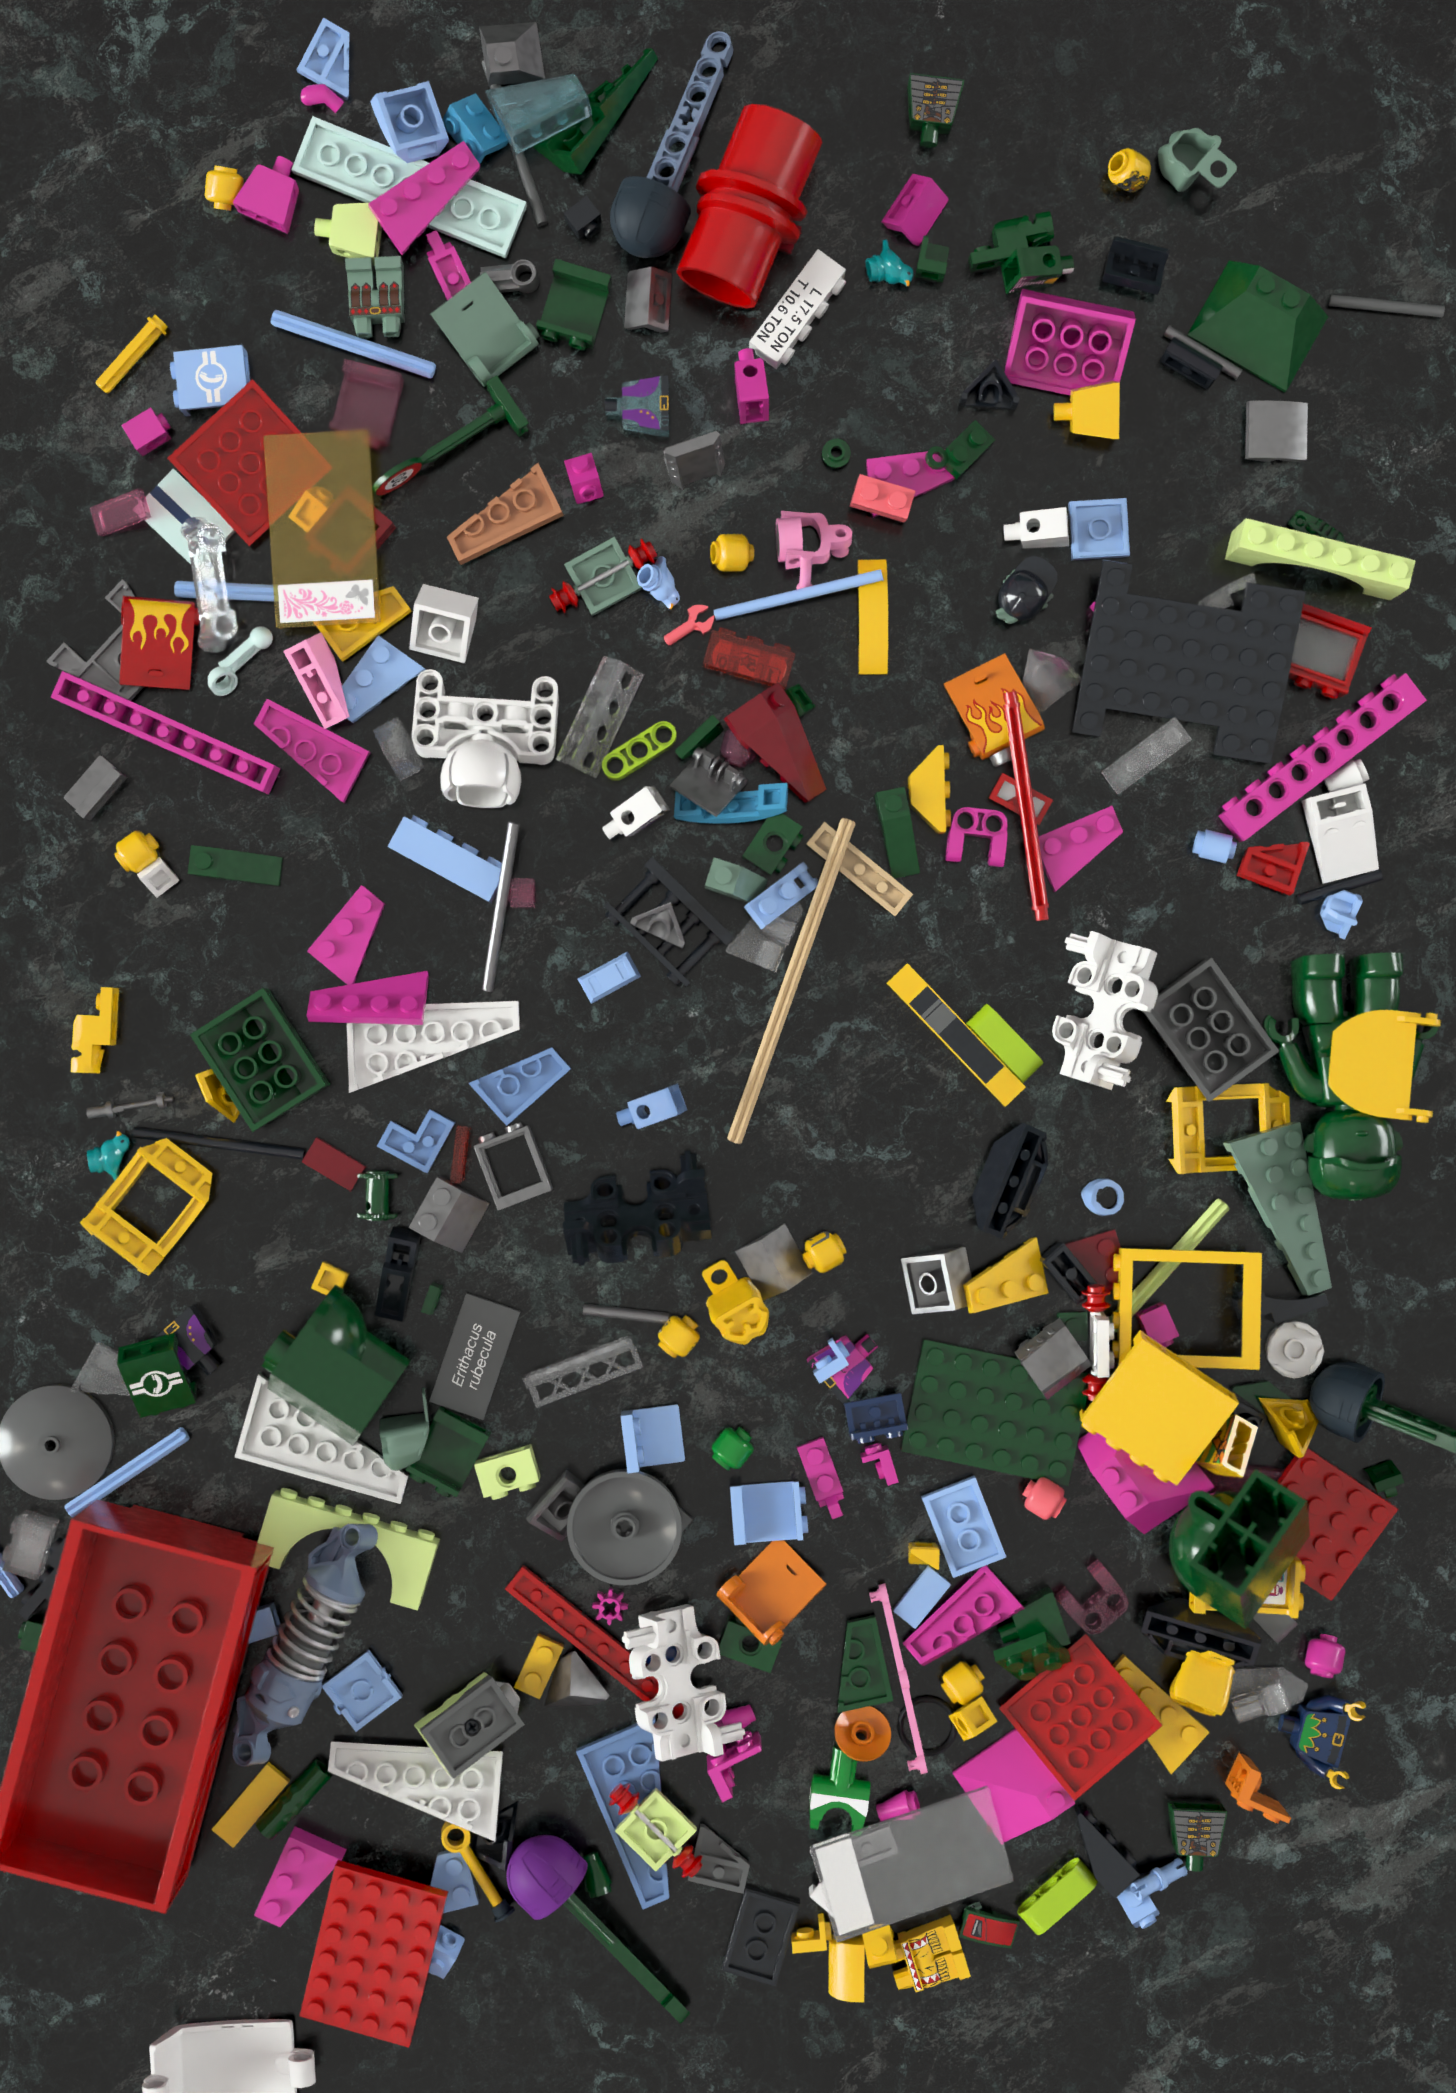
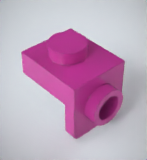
(584, 478)

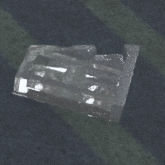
(101, 1373)

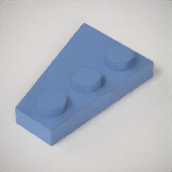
(520, 1084)

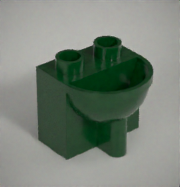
(334, 1367)
(1238, 1544)

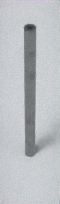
(500, 906)

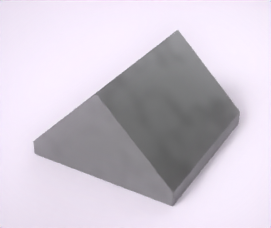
(773, 1262)
(553, 1508)

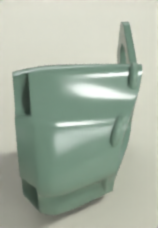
(1190, 155)
(404, 1438)

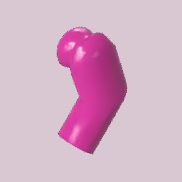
(321, 94)

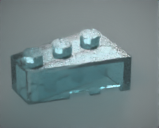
(538, 109)

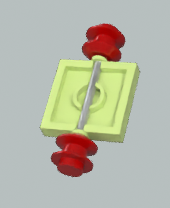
(656, 1829)

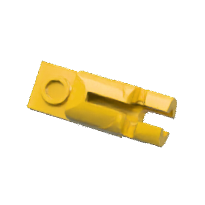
(94, 1031)

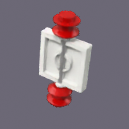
(1100, 1333)

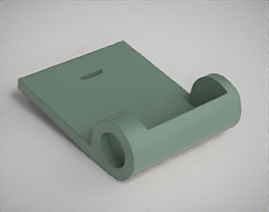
(487, 331)

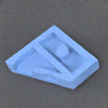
(328, 58)
(454, 1875)

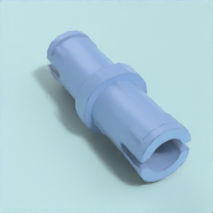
(1158, 1879)

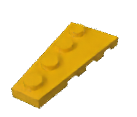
(1180, 1730)

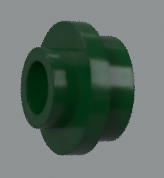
(836, 462)

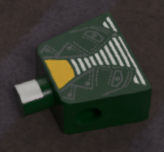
(1034, 268)

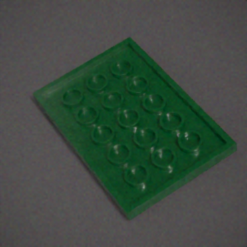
(991, 1414)

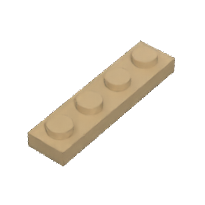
(863, 872)

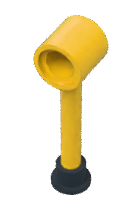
(499, 1905)

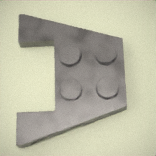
(104, 665)

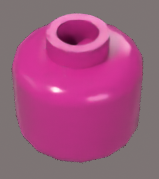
(1325, 1656)

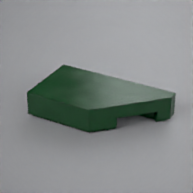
(1260, 1389)

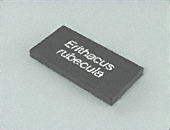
(475, 1356)

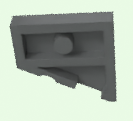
(721, 1863)

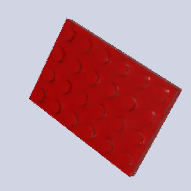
(373, 1953)

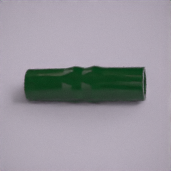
(293, 1799)

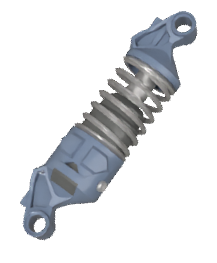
(295, 1666)

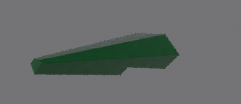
(576, 145)

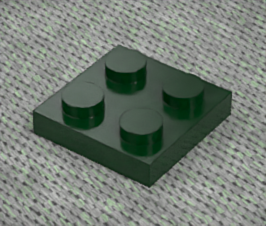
(1032, 1656)

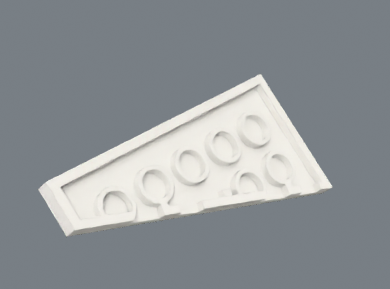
(293, 1442)
(420, 1781)

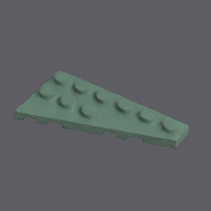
(1284, 1195)

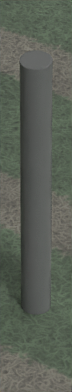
(1386, 305)

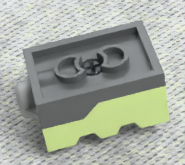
(471, 1723)

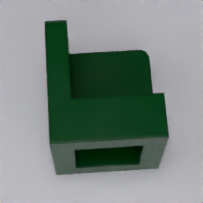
(932, 261)

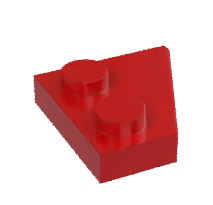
(1274, 866)

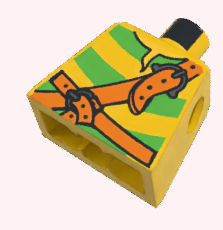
(1229, 1448)

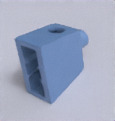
(662, 1105)

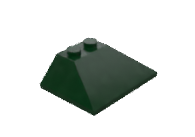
(1259, 323)

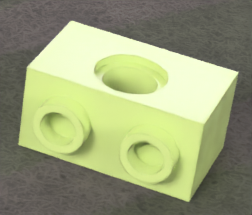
(520, 1459)

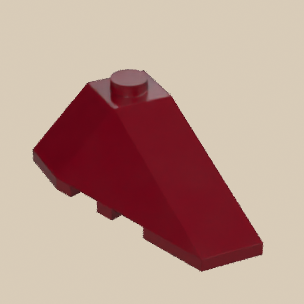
(776, 734)

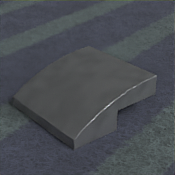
(1276, 431)

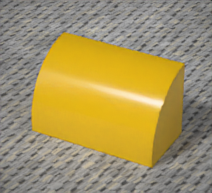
(847, 1969)

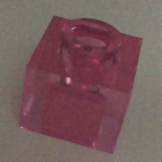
(522, 893)

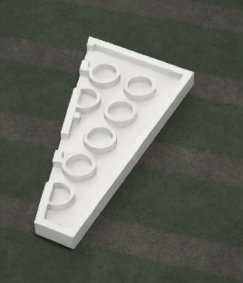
(448, 1028)

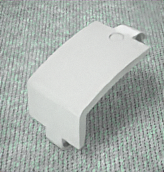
(230, 2059)

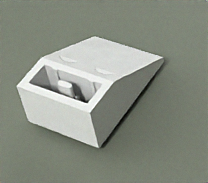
(1342, 832)

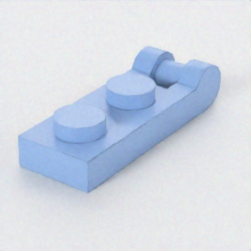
(781, 896)

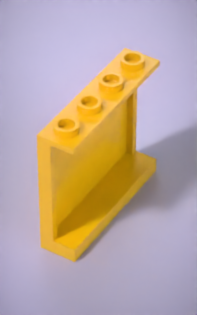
(1159, 1409)

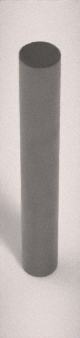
(1228, 367)
(625, 1313)

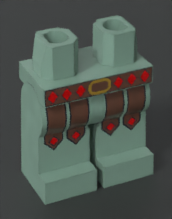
(375, 305)

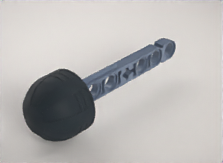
(648, 211)

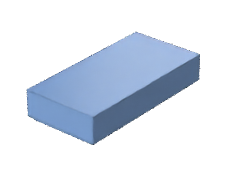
(921, 1597)

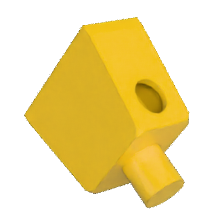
(1092, 410)

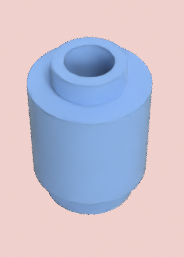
(1214, 846)

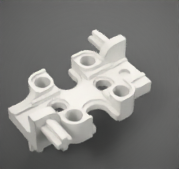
(1107, 963)
(696, 1727)

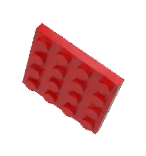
(229, 459)
(1342, 1520)
(1081, 1718)

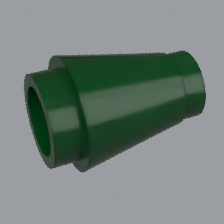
(596, 1877)

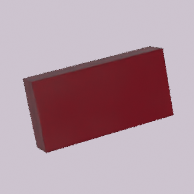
(333, 1164)

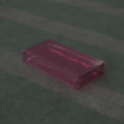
(120, 512)

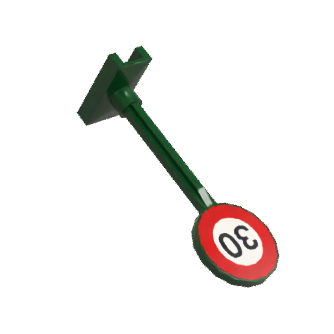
(504, 408)

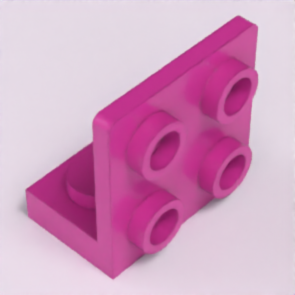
(720, 1766)

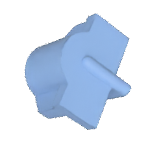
(1340, 912)

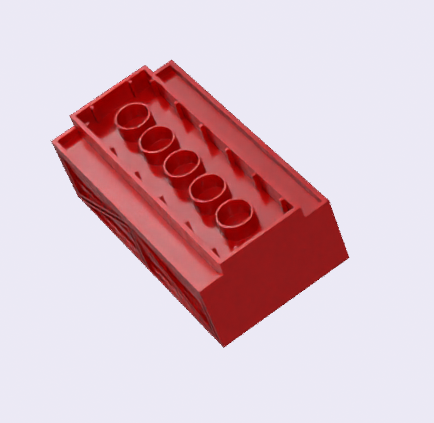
(129, 1703)

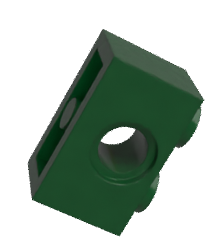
(761, 856)
(731, 1646)

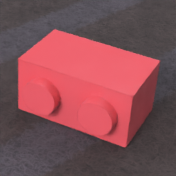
(882, 498)

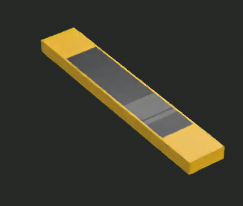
(956, 1035)

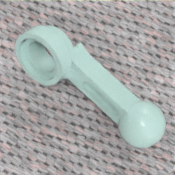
(259, 639)

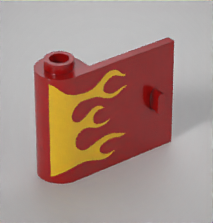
(157, 637)

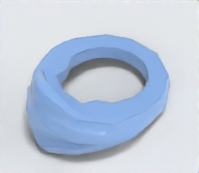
(1089, 1196)

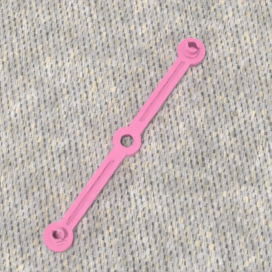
(919, 1762)

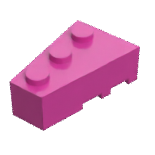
(298, 1873)

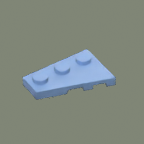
(376, 677)

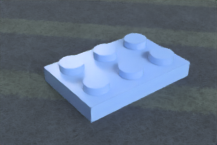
(963, 1526)

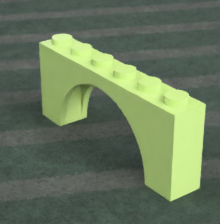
(1376, 571)
(406, 1551)

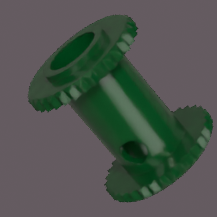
(377, 1195)

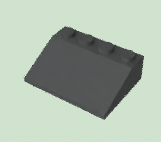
(1210, 1029)

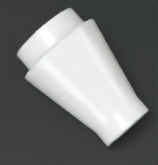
(1347, 776)

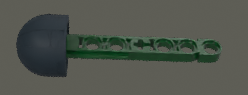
(1349, 1400)

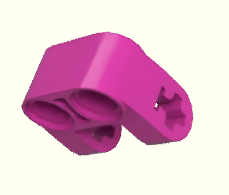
(979, 816)

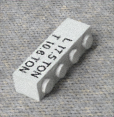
(797, 309)

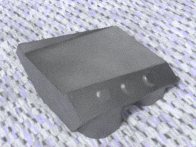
(695, 459)
(1052, 1358)

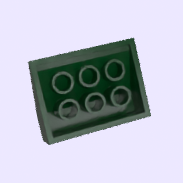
(259, 1059)

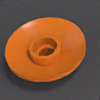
(871, 1724)

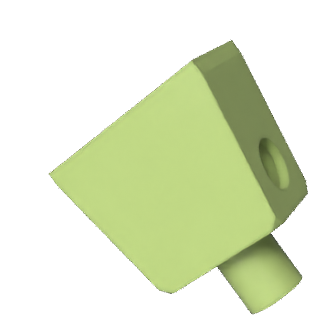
(352, 231)

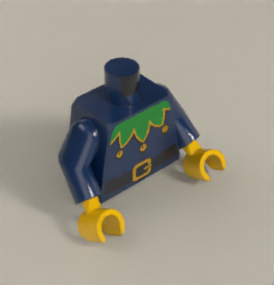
(1320, 1733)

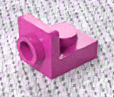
(885, 1467)

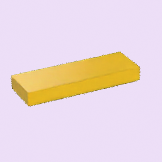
(250, 1804)

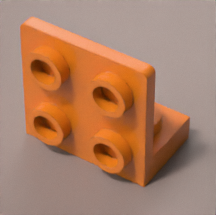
(1244, 1783)

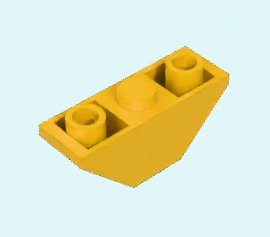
(929, 789)

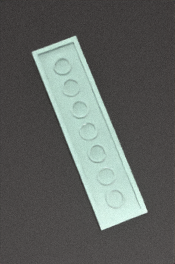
(370, 169)

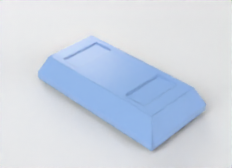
(609, 977)

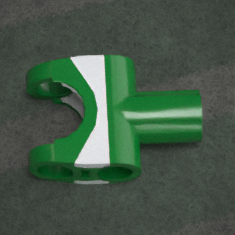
(839, 1791)

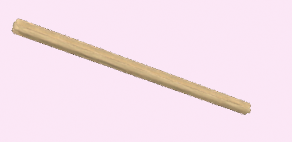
(791, 980)

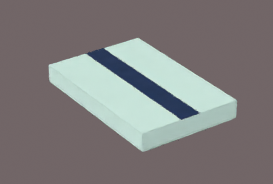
(174, 503)

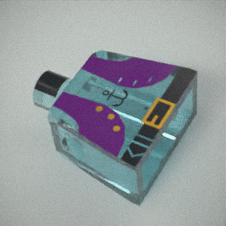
(643, 406)

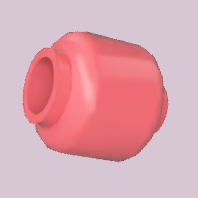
(1044, 1498)

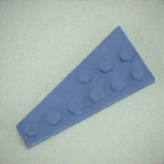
(625, 1759)

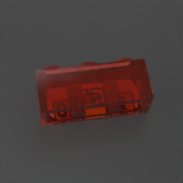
(748, 658)

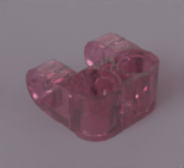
(1097, 1603)

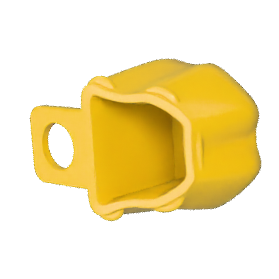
(735, 1306)
(1203, 1683)

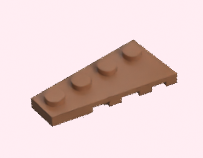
(507, 517)

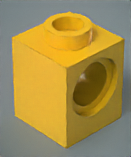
(972, 1718)

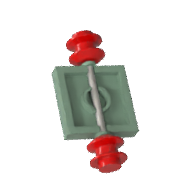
(603, 576)

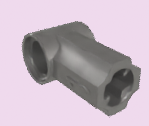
(506, 276)

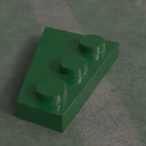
(864, 1668)

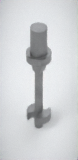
(111, 1109)

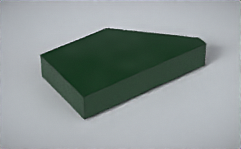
(701, 737)

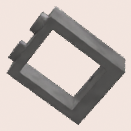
(489, 1140)

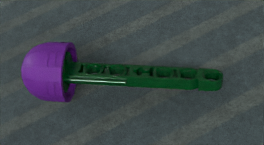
(545, 1875)

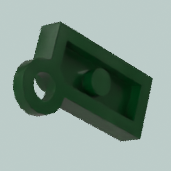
(961, 451)

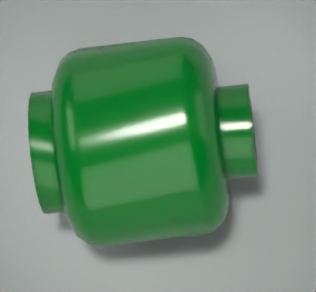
(732, 1448)

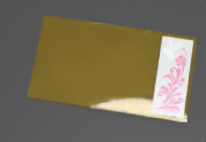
(322, 528)

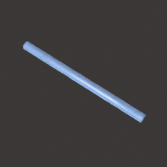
(798, 595)

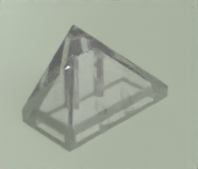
(398, 749)

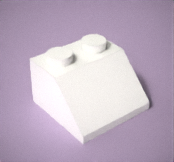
(443, 623)

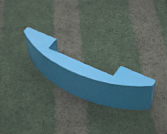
(744, 807)

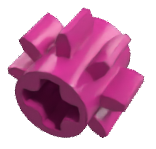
(609, 1598)

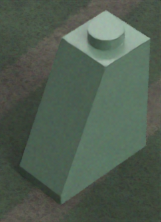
(734, 881)

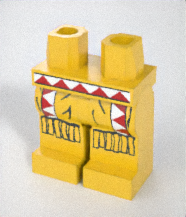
(931, 1955)

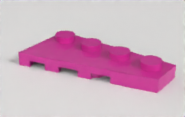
(423, 195)
(319, 751)
(373, 1002)
(966, 1614)

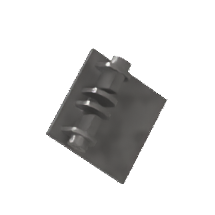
(709, 782)

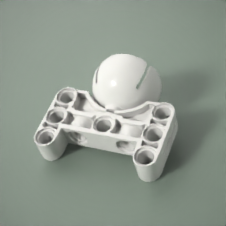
(479, 752)

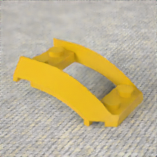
(1189, 1123)
(123, 1236)

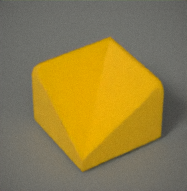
(924, 1553)

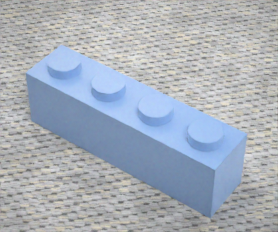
(447, 859)

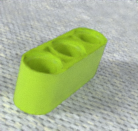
(646, 738)
(1005, 1043)
(1057, 1896)

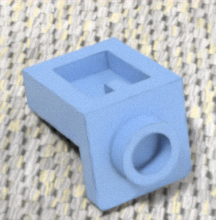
(829, 1366)

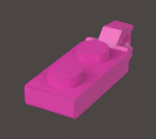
(446, 266)
(822, 1475)

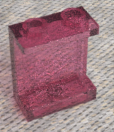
(368, 401)

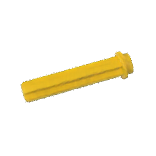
(131, 354)

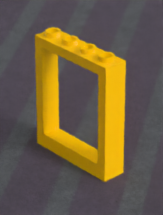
(1250, 1310)

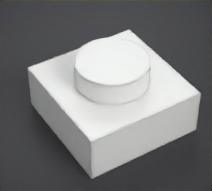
(158, 877)

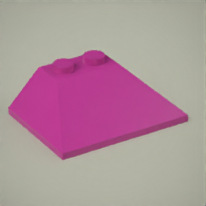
(1135, 1489)

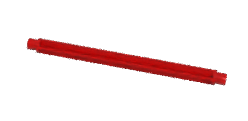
(1026, 805)

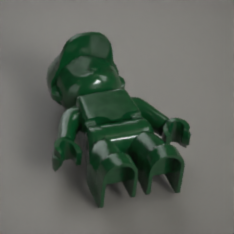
(1350, 1149)

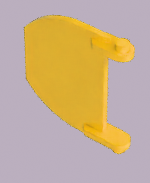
(1375, 1063)

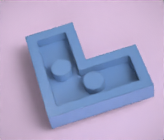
(419, 1148)

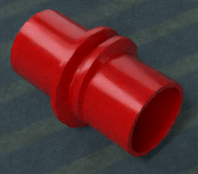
(749, 205)

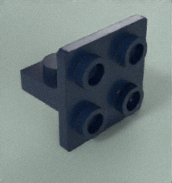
(876, 1417)

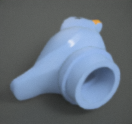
(659, 582)

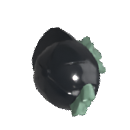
(1026, 590)

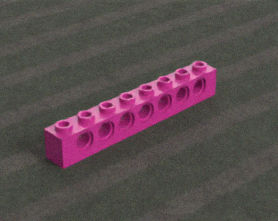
(1405, 698)
(165, 732)

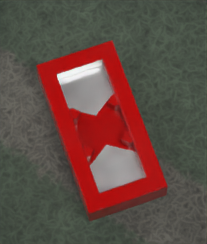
(1006, 795)

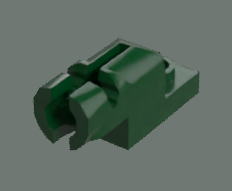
(1008, 236)

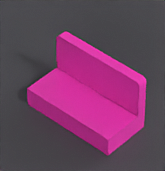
(916, 208)

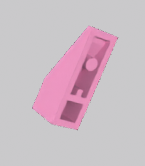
(320, 678)

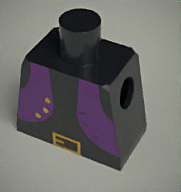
(194, 1340)

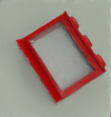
(1326, 651)

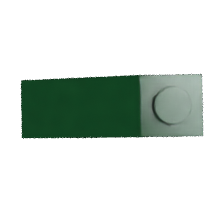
(897, 832)
(234, 865)

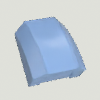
(411, 122)

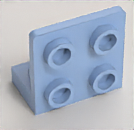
(652, 1436)

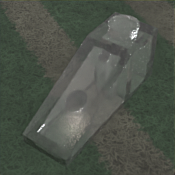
(1146, 755)

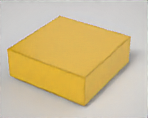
(328, 1277)

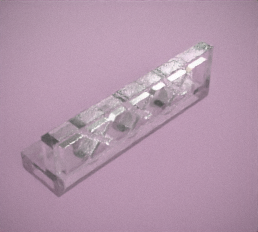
(595, 713)
(578, 1362)

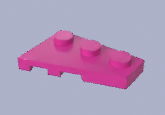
(909, 472)
(1076, 844)
(346, 938)

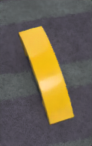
(873, 621)

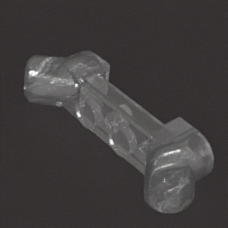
(205, 549)

